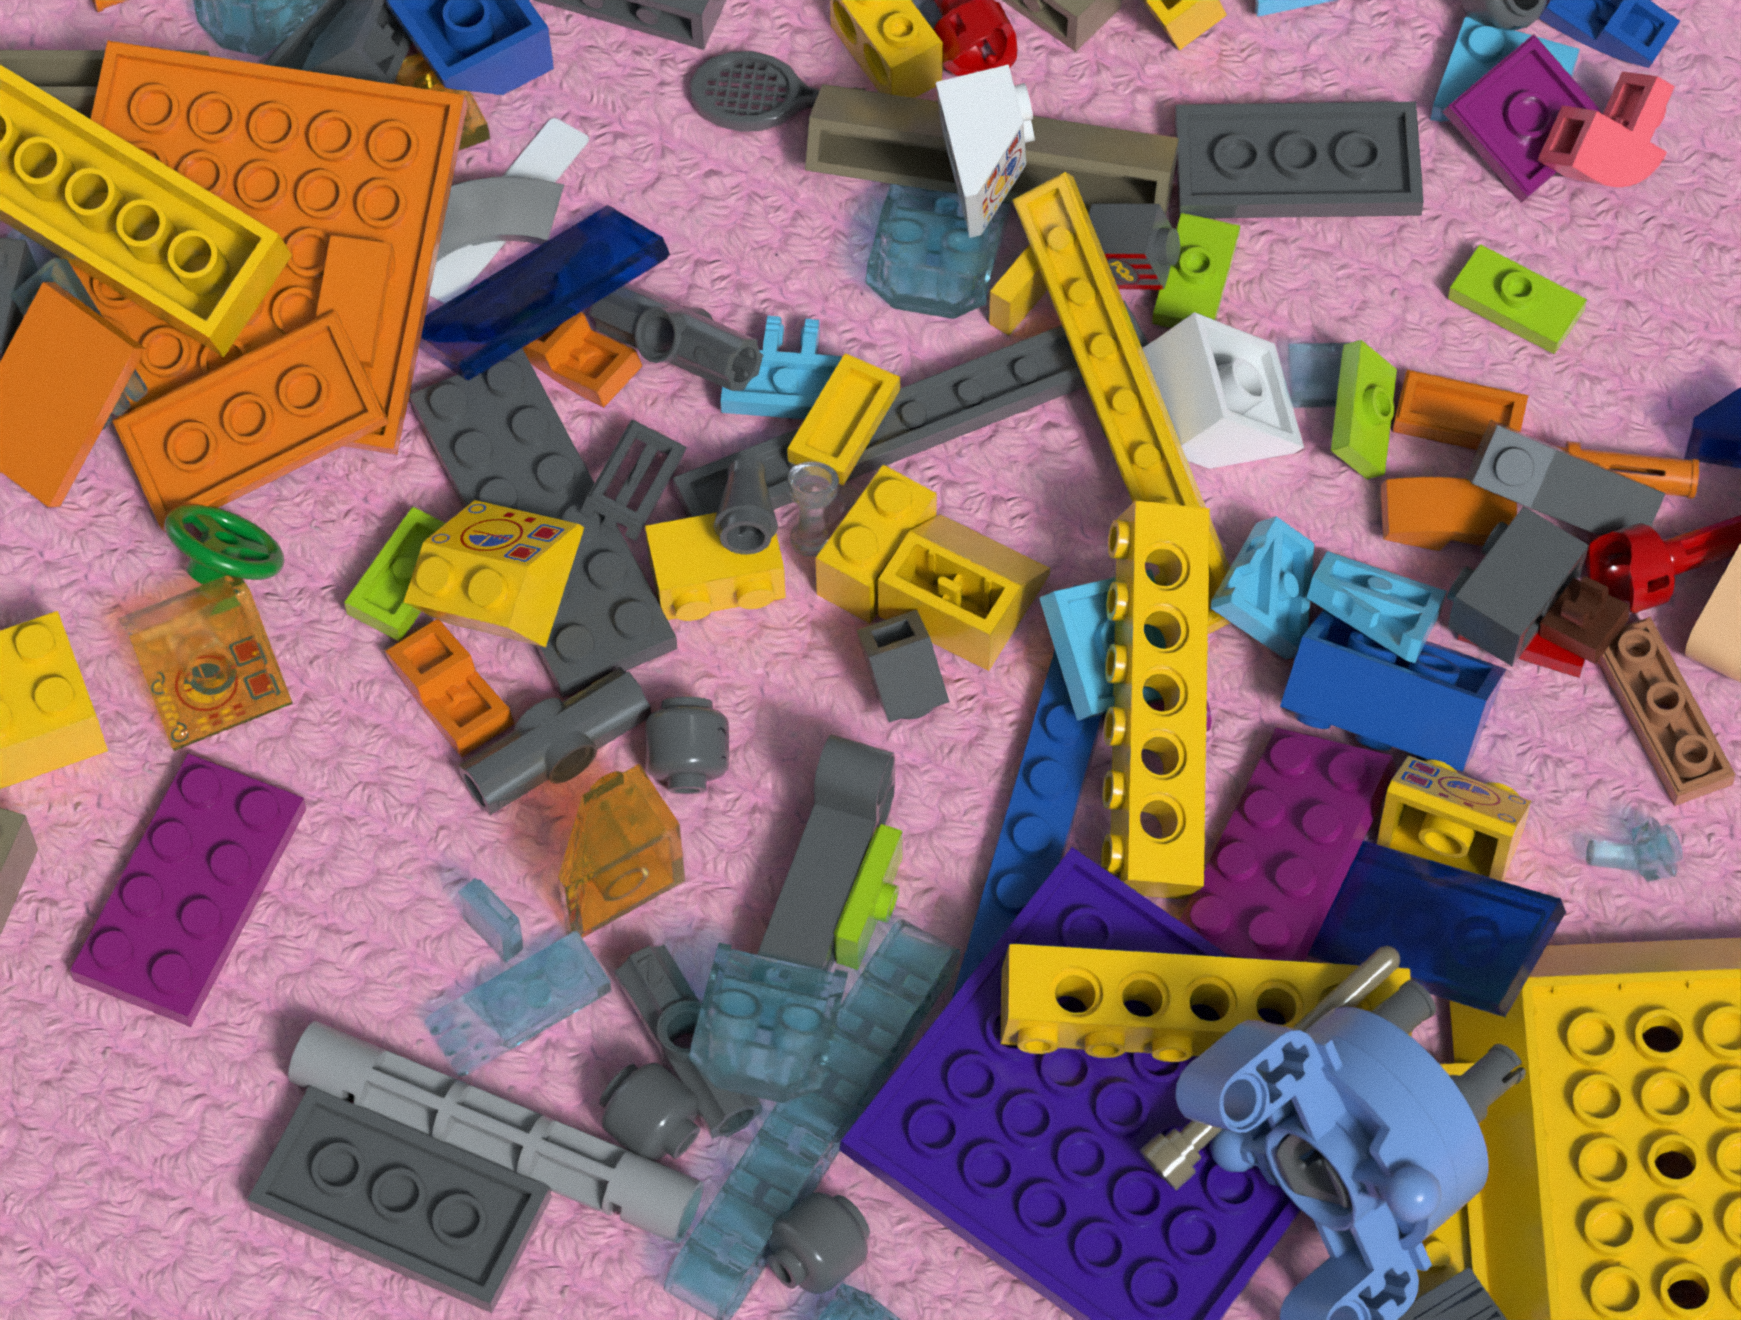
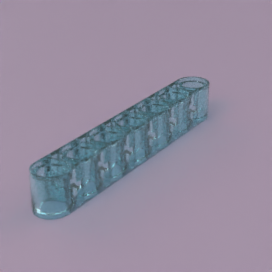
(805, 1133)

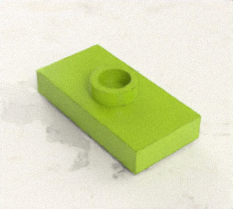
(1200, 273)
(1517, 299)
(1363, 409)
(871, 896)

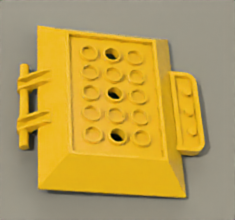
(1572, 1189)

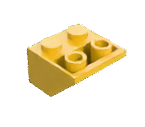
(962, 587)

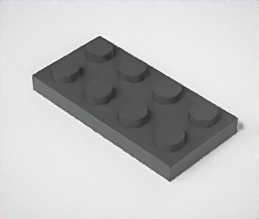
(1298, 160)
(400, 1198)

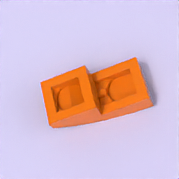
(584, 360)
(1441, 509)
(449, 687)

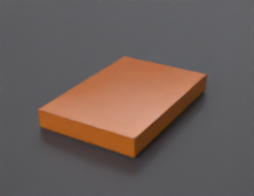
(59, 391)

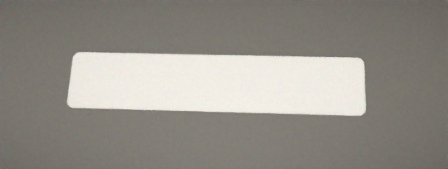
(542, 159)

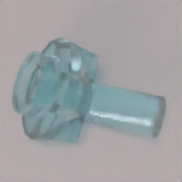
(1652, 852)

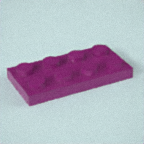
(1288, 846)
(188, 890)

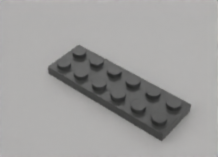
(512, 451)

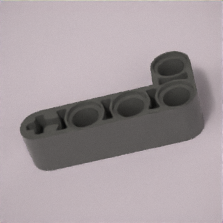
(851, 799)

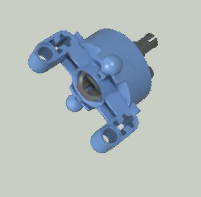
(1356, 1136)

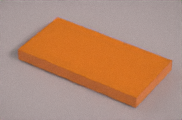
(252, 419)

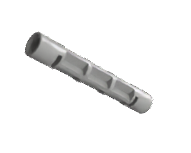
(498, 1131)

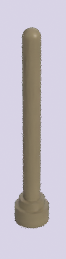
(1177, 1151)

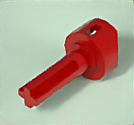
(970, 26)
(1649, 565)

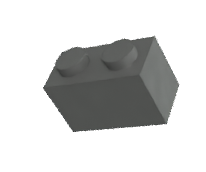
(1514, 584)

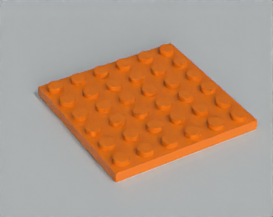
(307, 162)

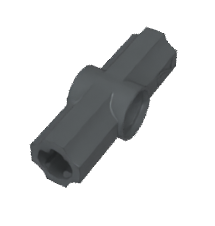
(678, 336)
(555, 740)
(671, 1010)

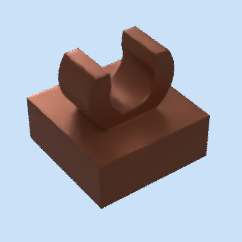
(1585, 619)

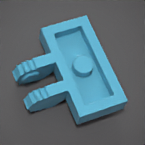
(786, 380)

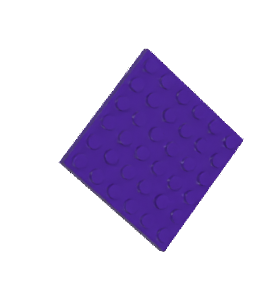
(1043, 1149)

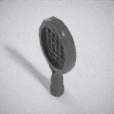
(797, 95)

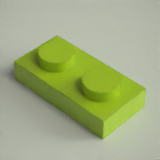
(382, 589)

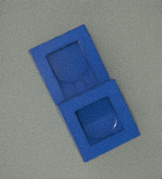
(1619, 28)

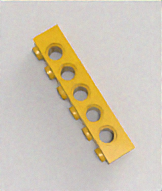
(1179, 545)
(1168, 985)

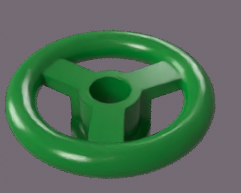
(220, 548)

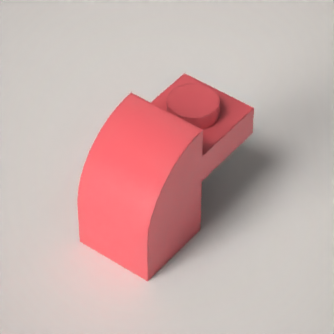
(1613, 145)

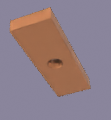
(1674, 739)

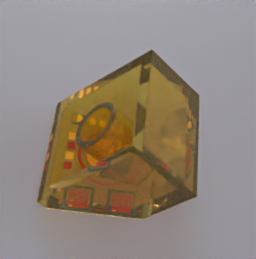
(205, 660)
(618, 852)

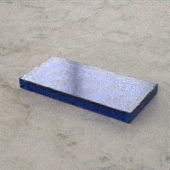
(540, 291)
(1451, 927)

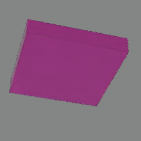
(1513, 112)

